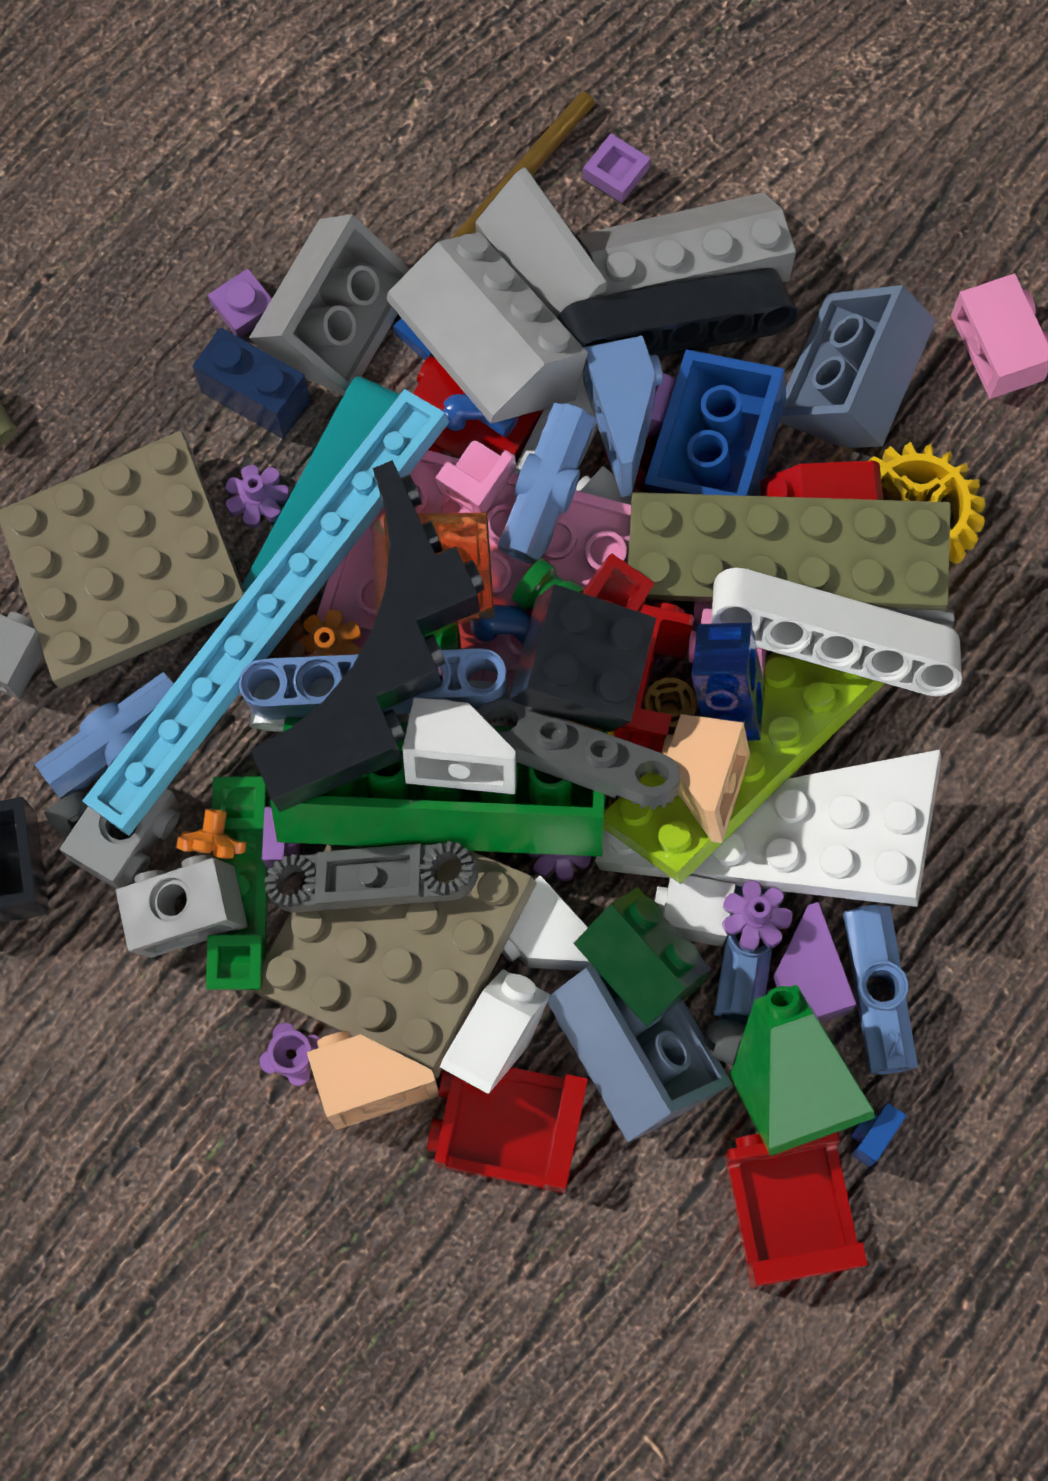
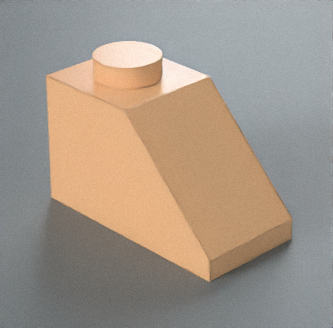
(711, 767)

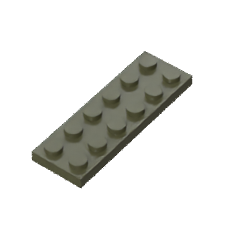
(852, 548)

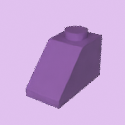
(815, 967)

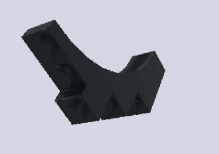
(348, 730)

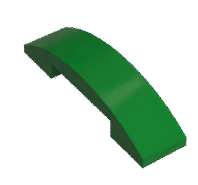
(238, 957)

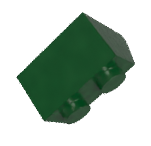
(642, 956)

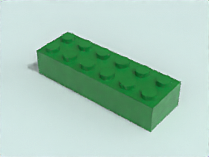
(384, 811)

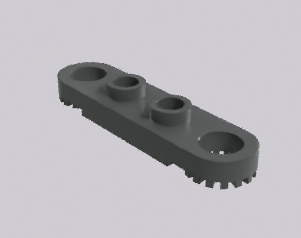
(584, 754)
(372, 877)

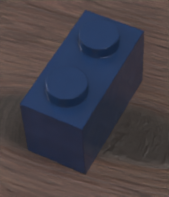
(252, 383)

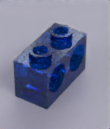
(729, 675)

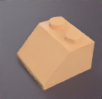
(366, 1079)

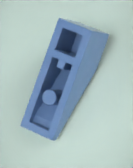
(621, 391)

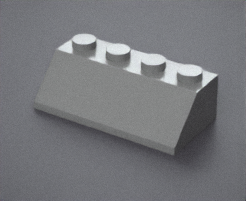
(693, 245)
(489, 329)

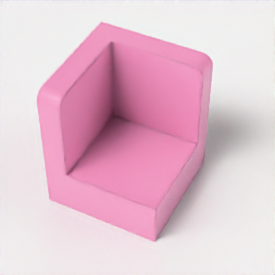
(476, 477)

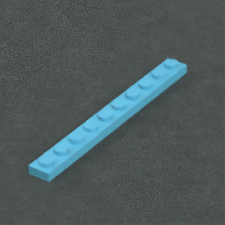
(262, 615)

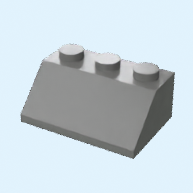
(539, 245)
(332, 304)

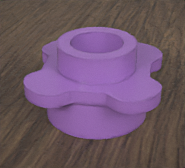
(275, 1058)

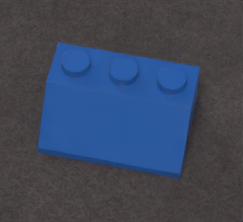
(718, 427)

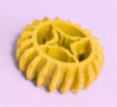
(940, 481)

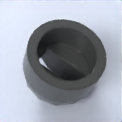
(66, 812)
(724, 1038)

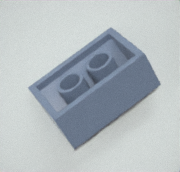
(857, 366)
(639, 1070)

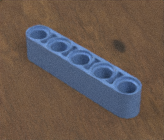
(298, 673)

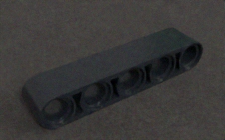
(687, 313)

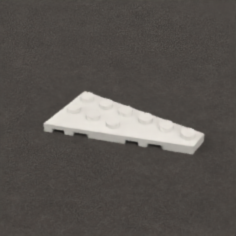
(826, 834)

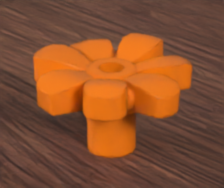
(339, 635)
(211, 837)

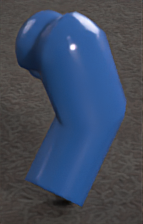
(460, 409)
(506, 620)

